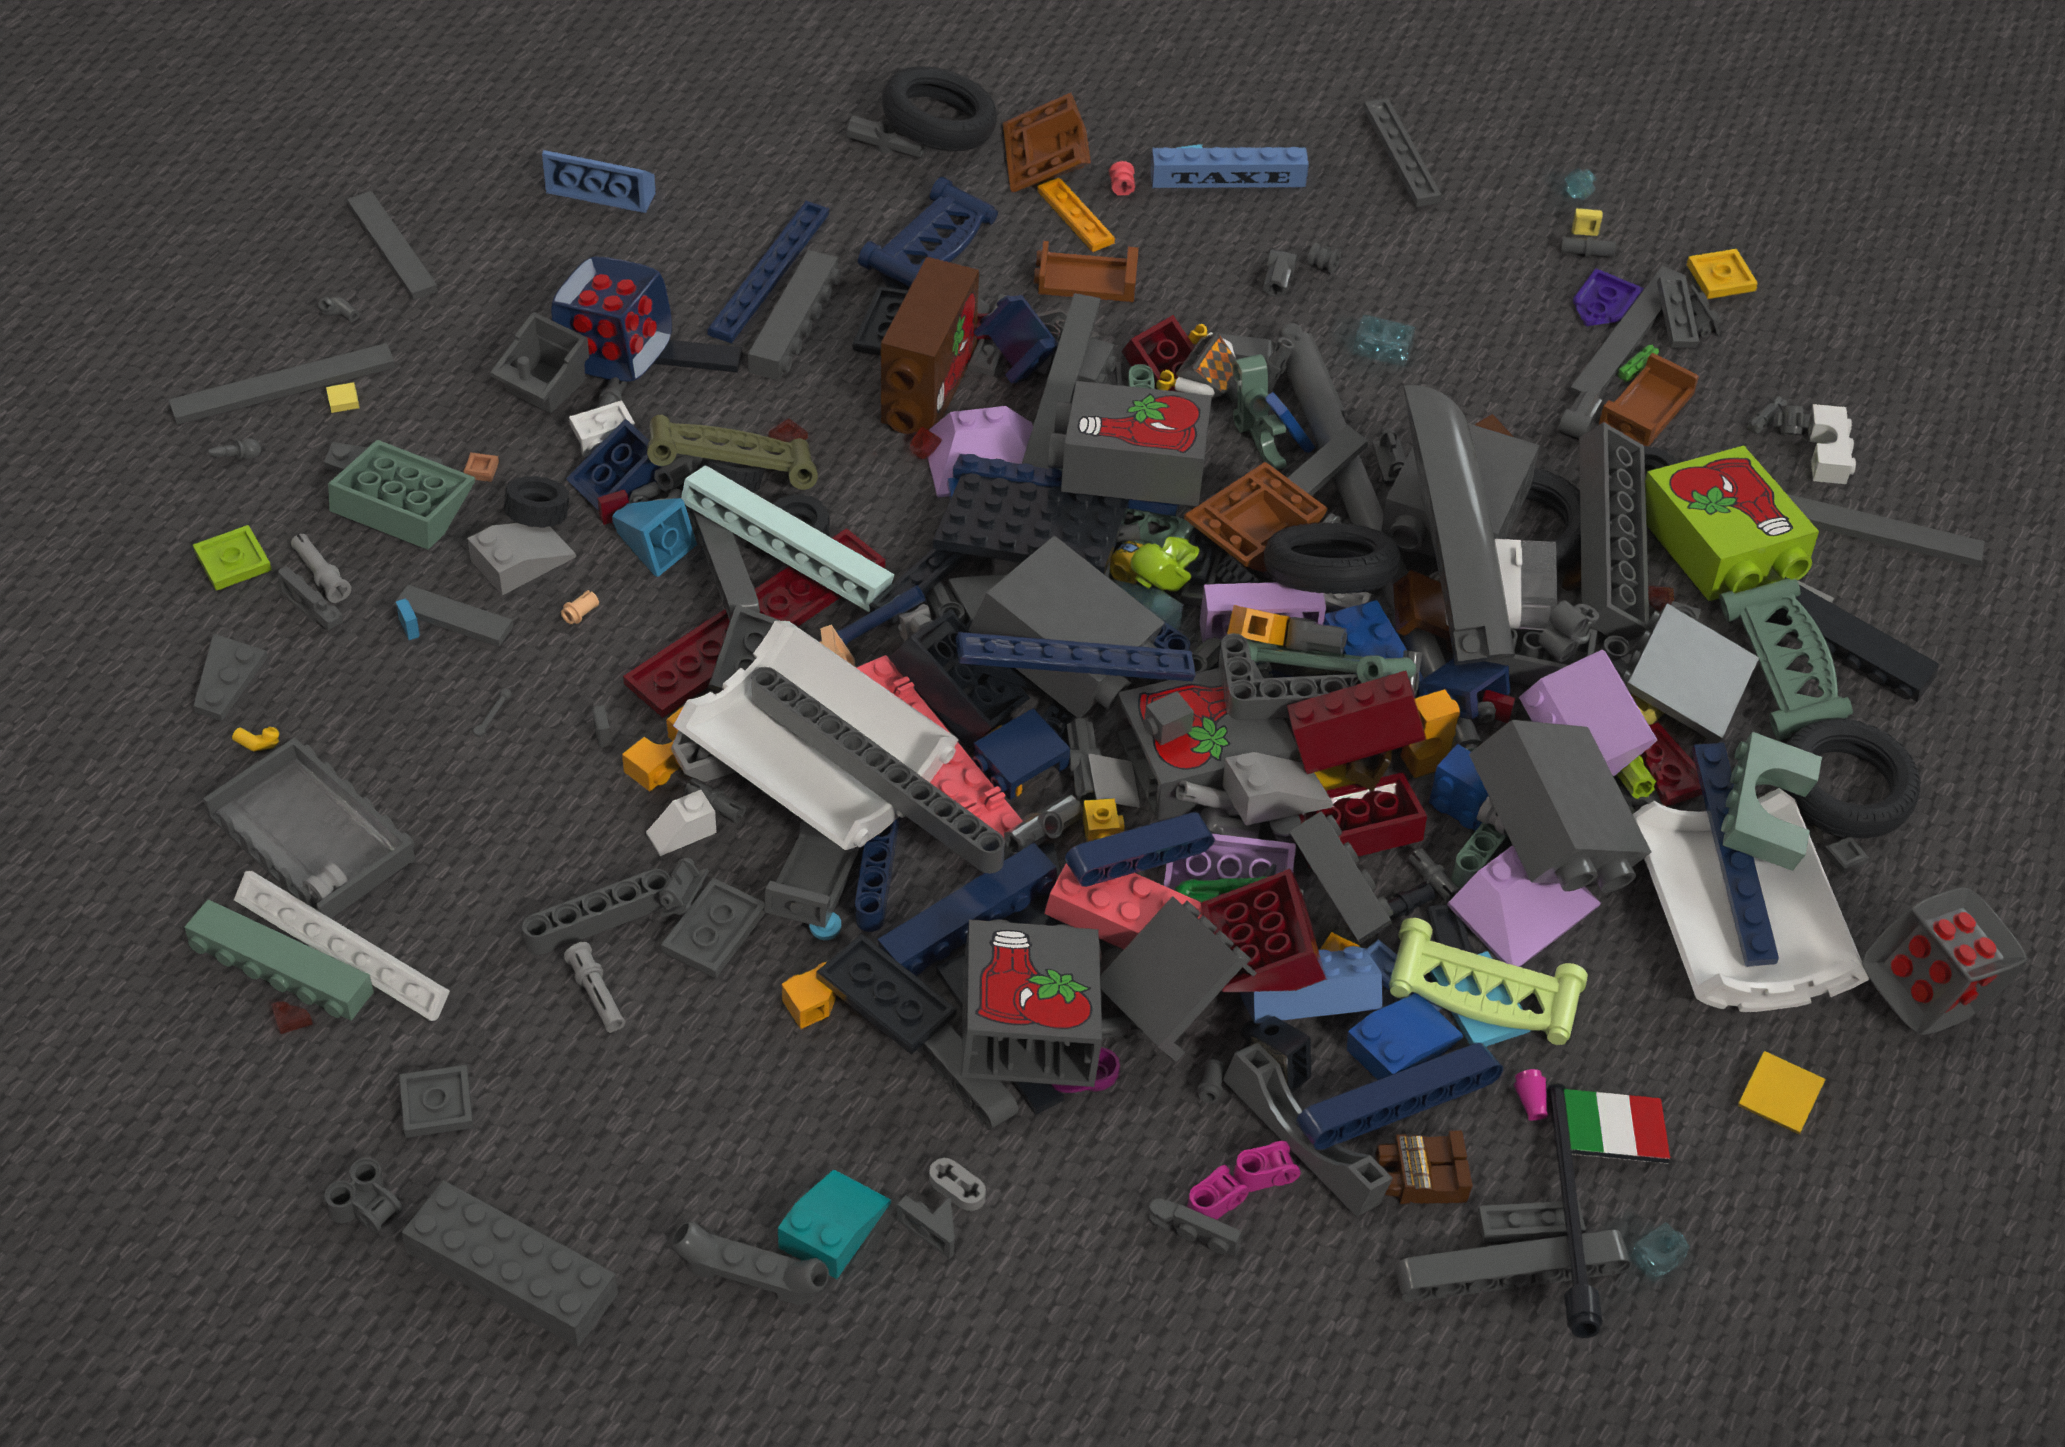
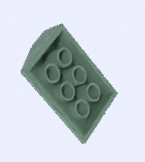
(399, 493)

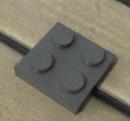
(436, 1101)

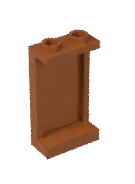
(1086, 275)
(1650, 400)

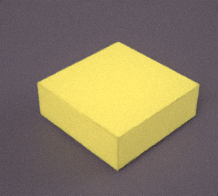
(1587, 222)
(342, 397)

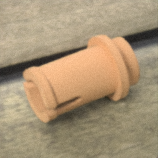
(578, 608)

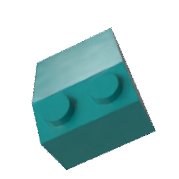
(831, 1221)

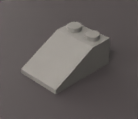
(517, 554)
(1271, 787)

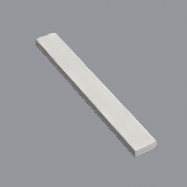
(342, 944)

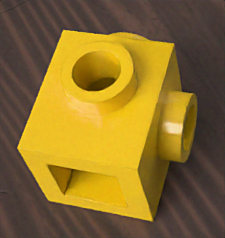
(1101, 819)

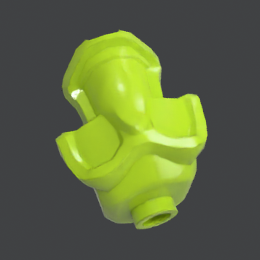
(1164, 565)

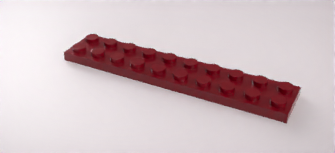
(688, 663)

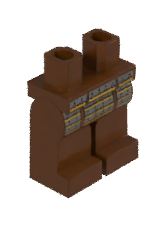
(1427, 1168)

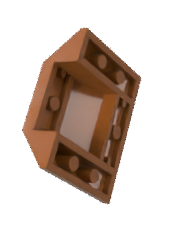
(1045, 143)
(1252, 511)

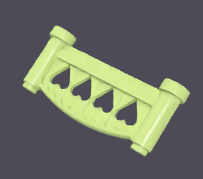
(1555, 994)

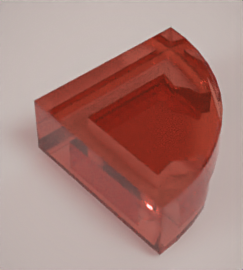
(1660, 596)
(290, 1017)

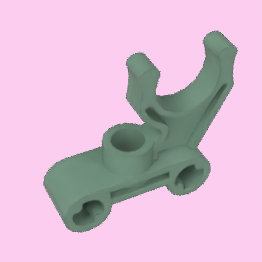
(1253, 409)

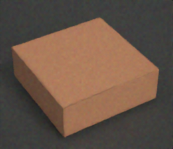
(481, 466)

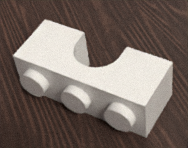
(1833, 457)

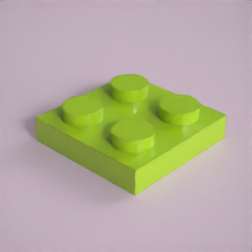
(232, 557)

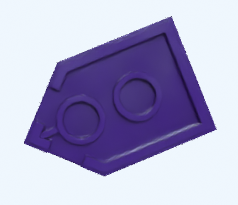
(1605, 298)

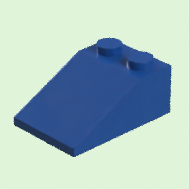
(1401, 1037)

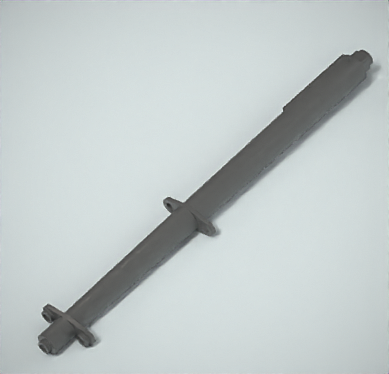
(1326, 420)

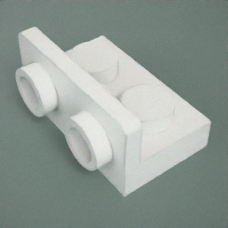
(597, 424)

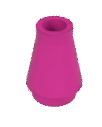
(1532, 1092)

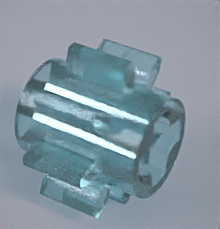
(1580, 183)

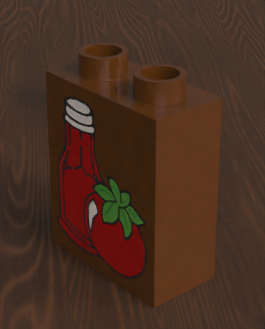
(929, 345)

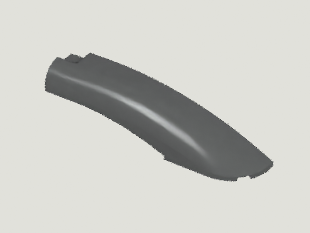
(1459, 527)

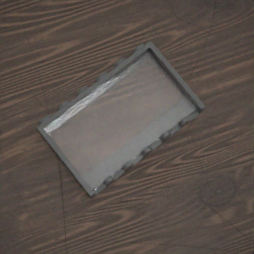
(301, 816)

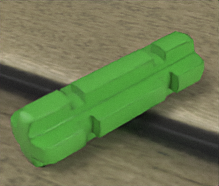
(1636, 364)

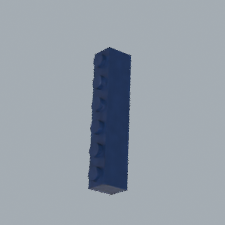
(988, 897)

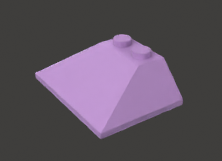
(982, 432)
(1515, 915)

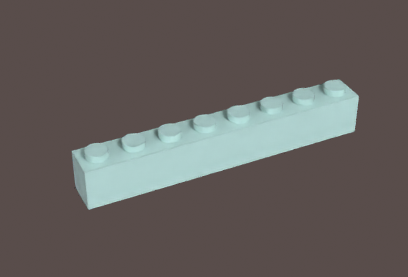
(785, 537)

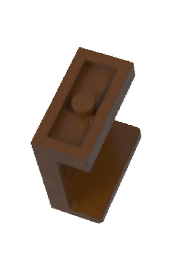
(1420, 605)

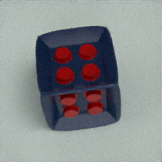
(621, 313)

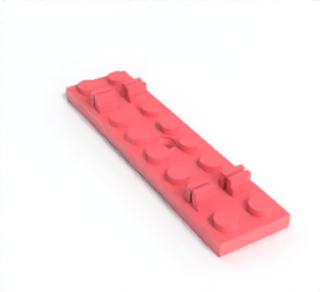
(961, 776)

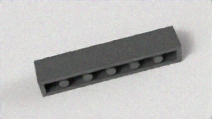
(794, 315)

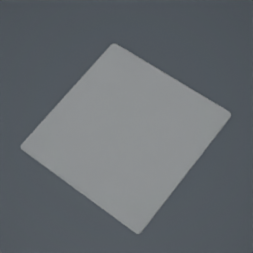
(1114, 780)

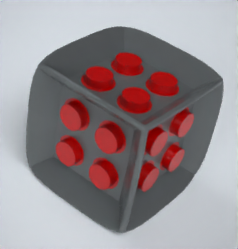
(1943, 960)

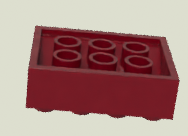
(1271, 928)

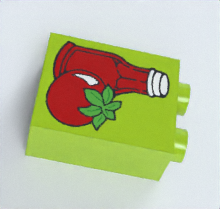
(1728, 523)

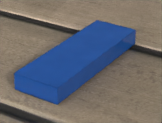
(1290, 423)

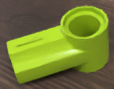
(1637, 779)

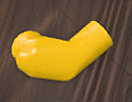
(267, 740)

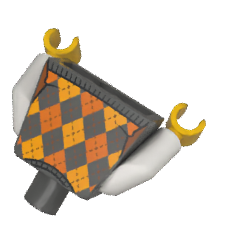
(1206, 368)

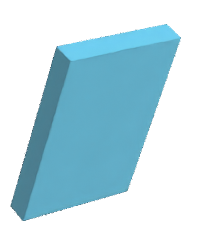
(1475, 1030)

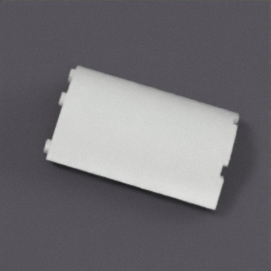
(792, 769)
(1801, 907)

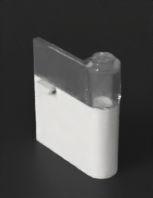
(1528, 581)

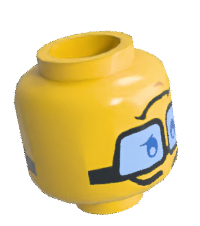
(1121, 562)

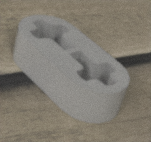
(955, 1186)

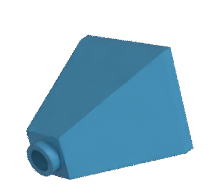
(656, 532)

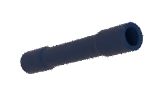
(898, 605)

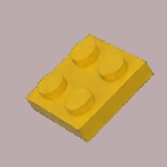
(1722, 273)

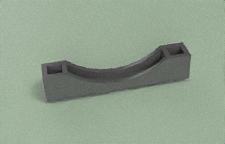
(1348, 1174)

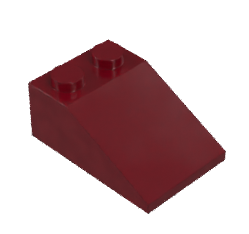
(1160, 348)

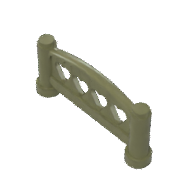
(667, 441)

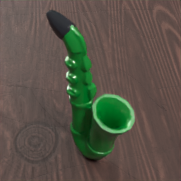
(1207, 889)

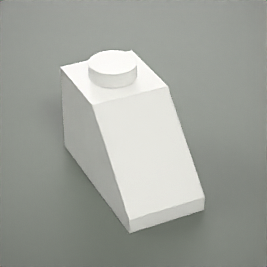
(683, 823)

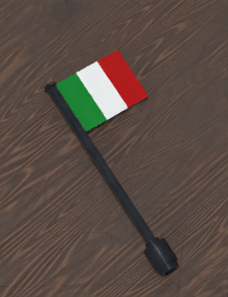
(1598, 1127)

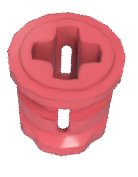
(1122, 178)

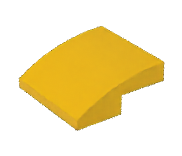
(1781, 1092)

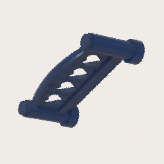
(946, 201)

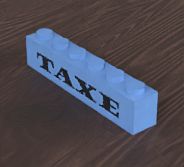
(1228, 167)

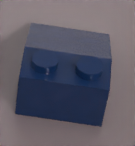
(615, 465)

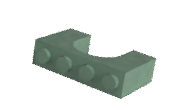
(1748, 824)

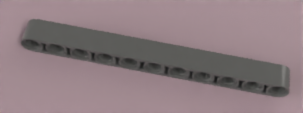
(878, 770)

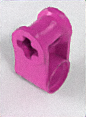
(1269, 1165)
(1217, 1192)

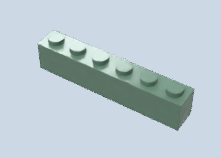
(279, 960)

